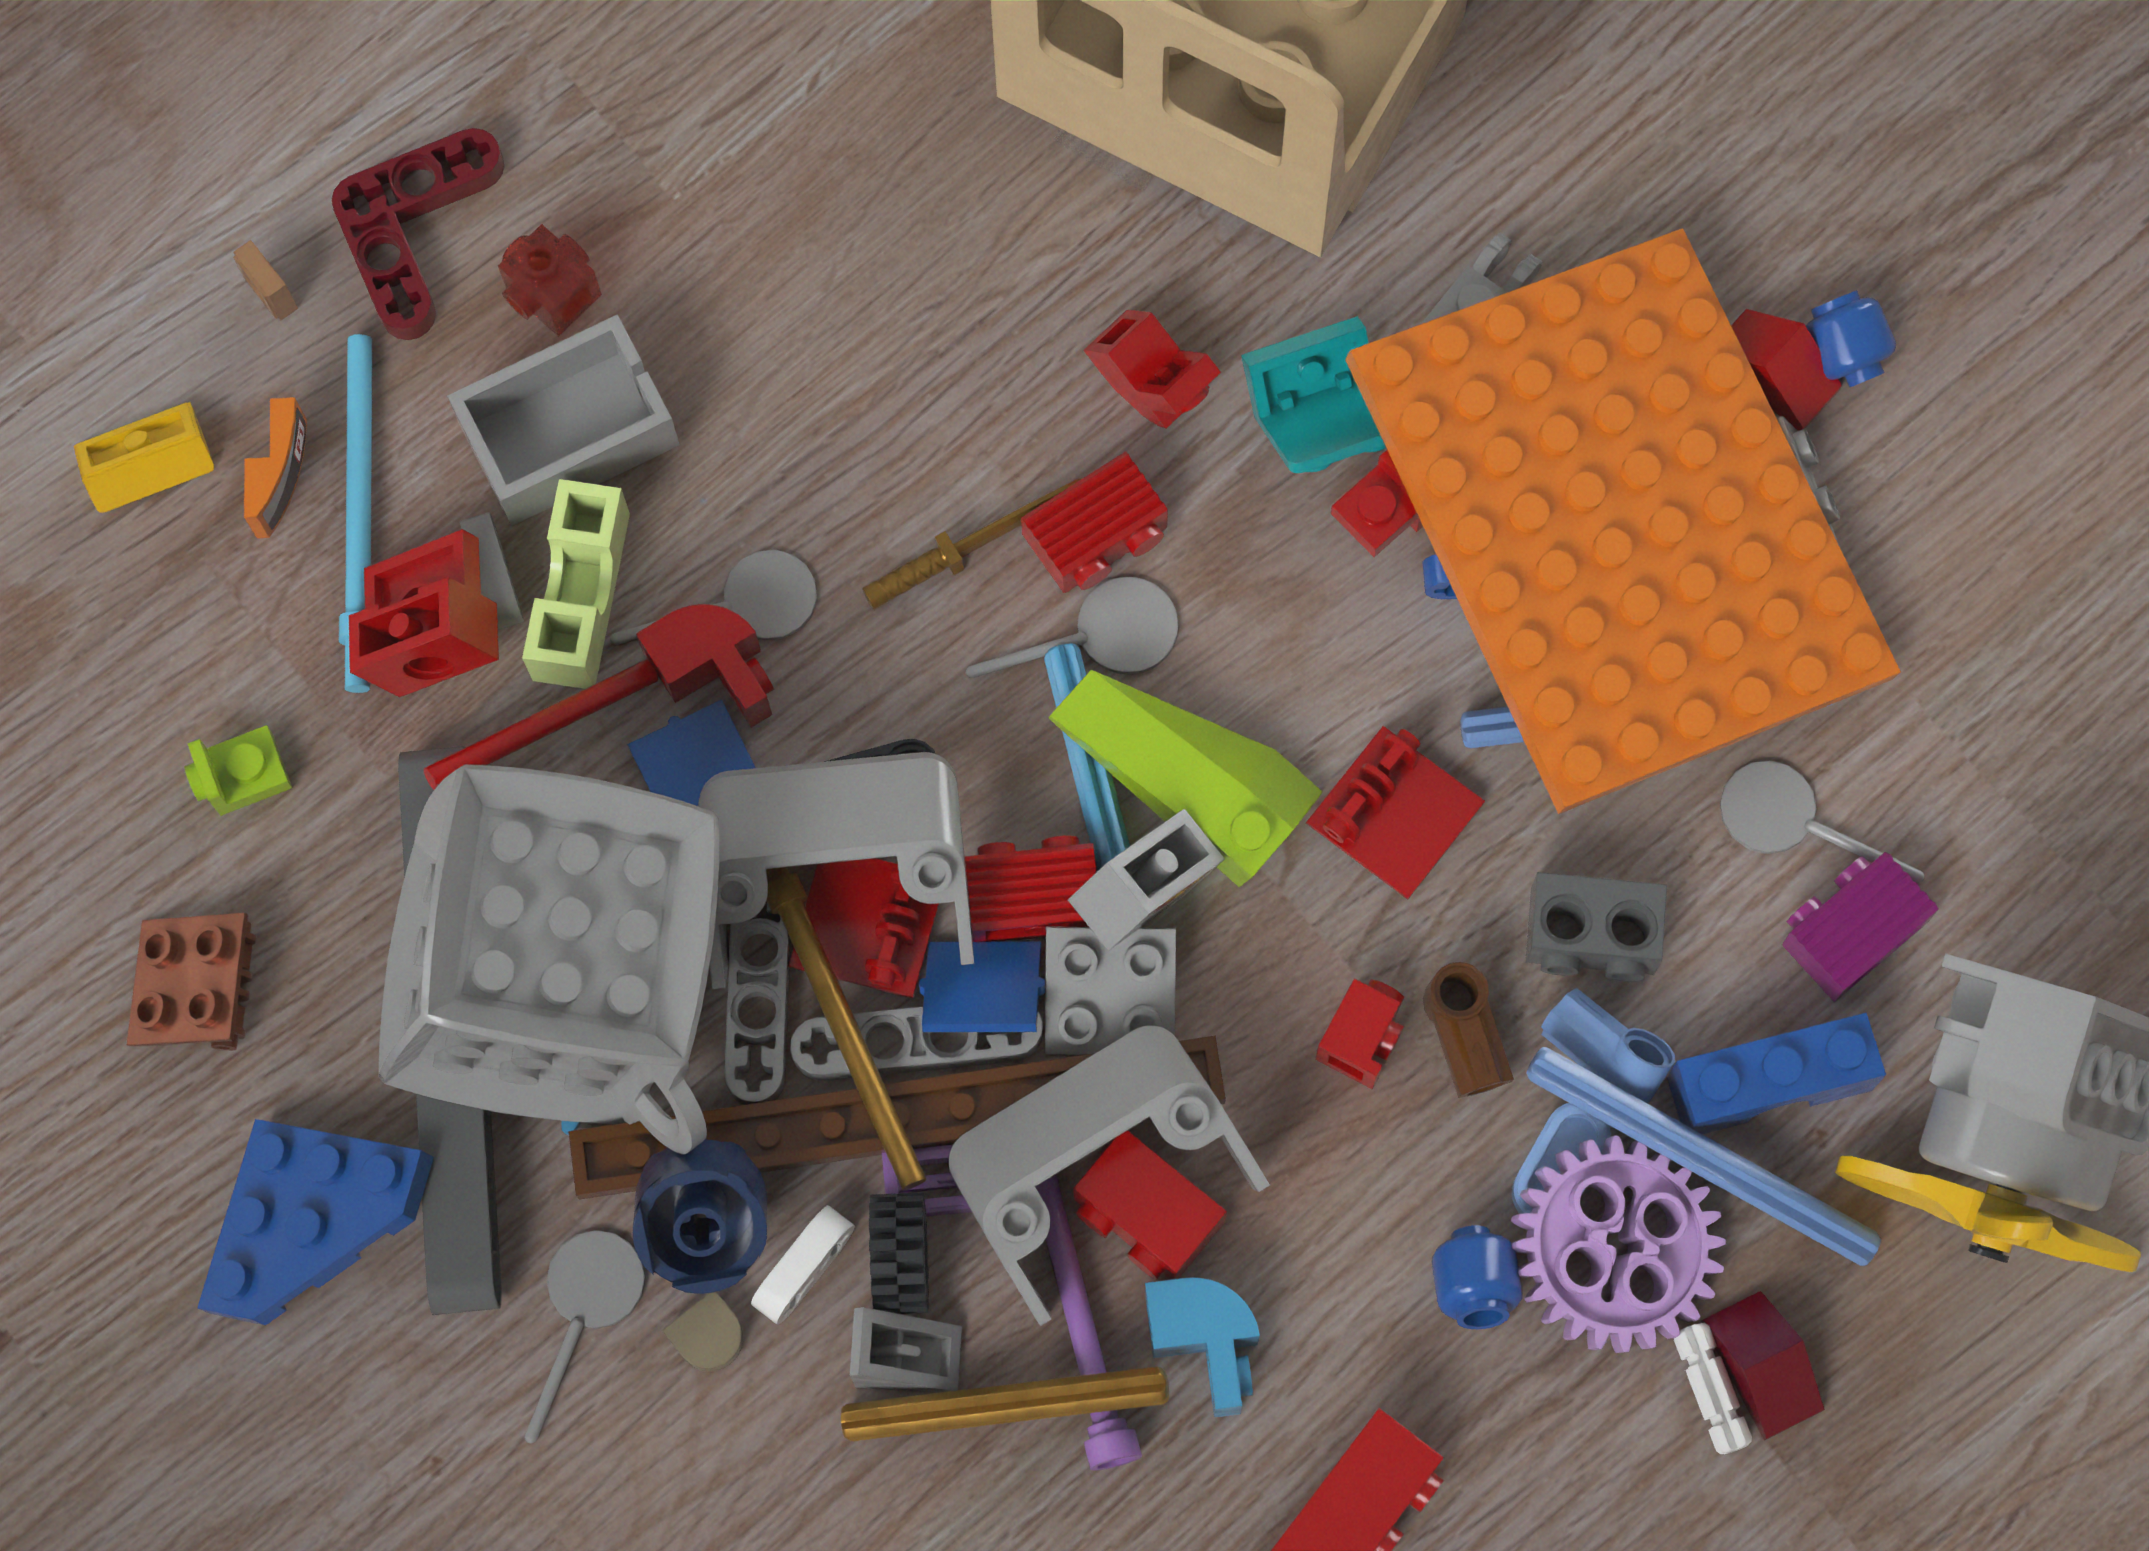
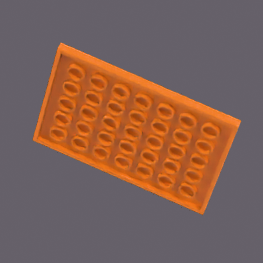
(1621, 518)

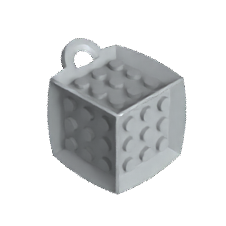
(553, 950)

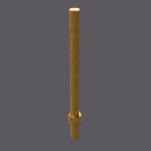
(787, 898)

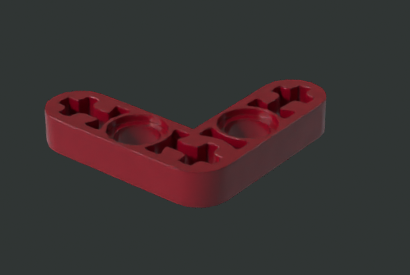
(384, 221)

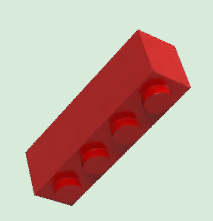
(1367, 1492)

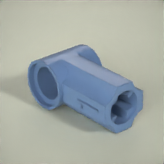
(1600, 1043)

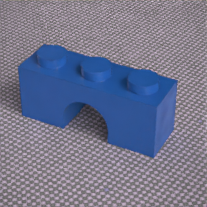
(1784, 1069)

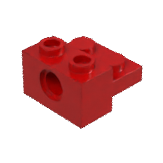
(424, 617)

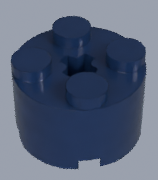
(691, 1250)

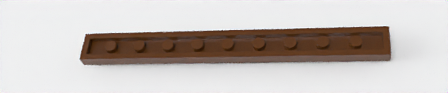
(837, 1123)

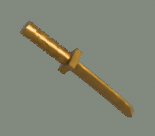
(946, 555)

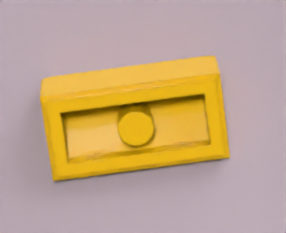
(143, 457)

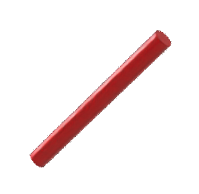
(545, 721)

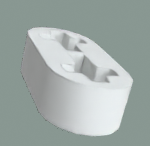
(802, 1264)

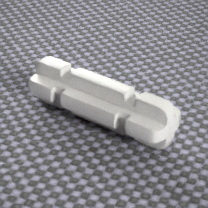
(1713, 1388)

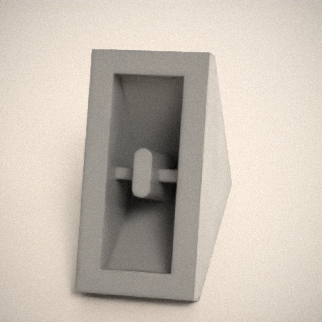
(904, 1352)

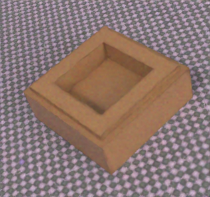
(264, 280)

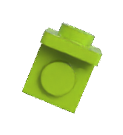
(237, 770)

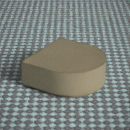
(707, 1334)

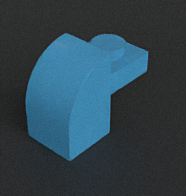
(1207, 1318)

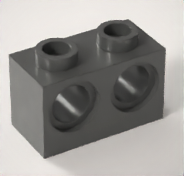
(1595, 907)

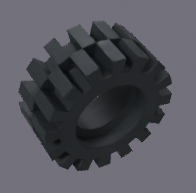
(899, 1253)

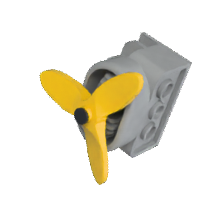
(2032, 1097)

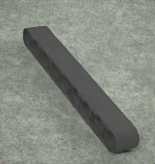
(461, 1186)

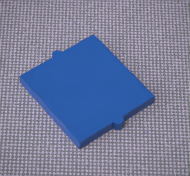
(689, 752)
(986, 996)

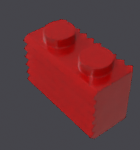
(1096, 524)
(1026, 890)

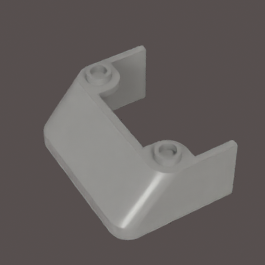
(836, 815)
(1071, 1117)

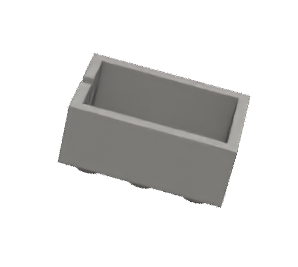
(564, 417)

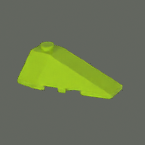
(1176, 761)

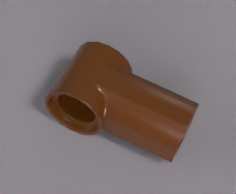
(1468, 1036)

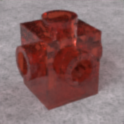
(548, 279)

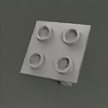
(1105, 993)

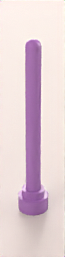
(1109, 1437)

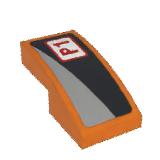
(272, 479)

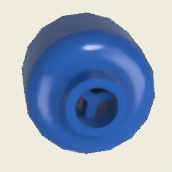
(1852, 337)
(1477, 1278)

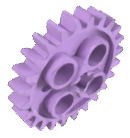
(1673, 1261)

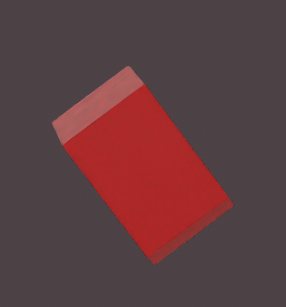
(1786, 365)

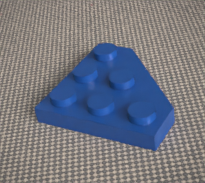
(305, 1214)

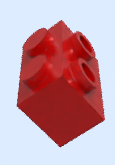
(1147, 1207)

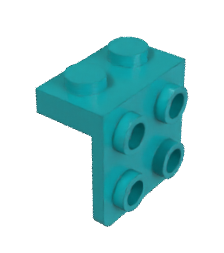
(1310, 399)

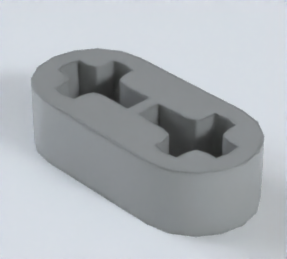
(494, 571)

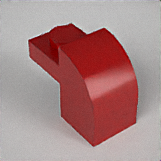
(1150, 367)
(1377, 507)
(707, 644)

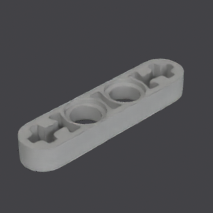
(753, 981)
(917, 1049)

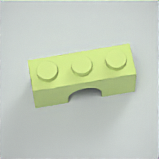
(586, 553)

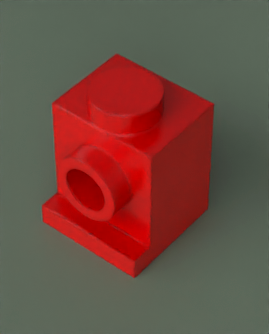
(1361, 1031)

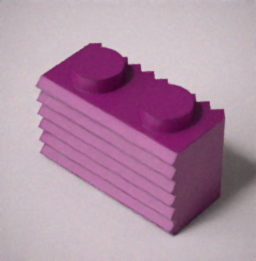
(1857, 925)

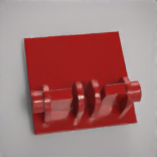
(1395, 811)
(869, 925)

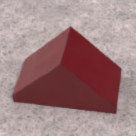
(1766, 1364)

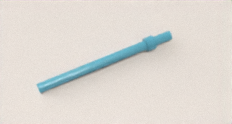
(357, 490)

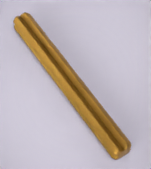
(1005, 1403)

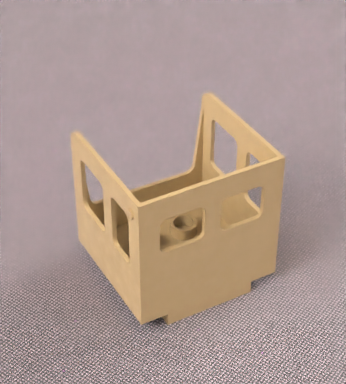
(1233, 100)

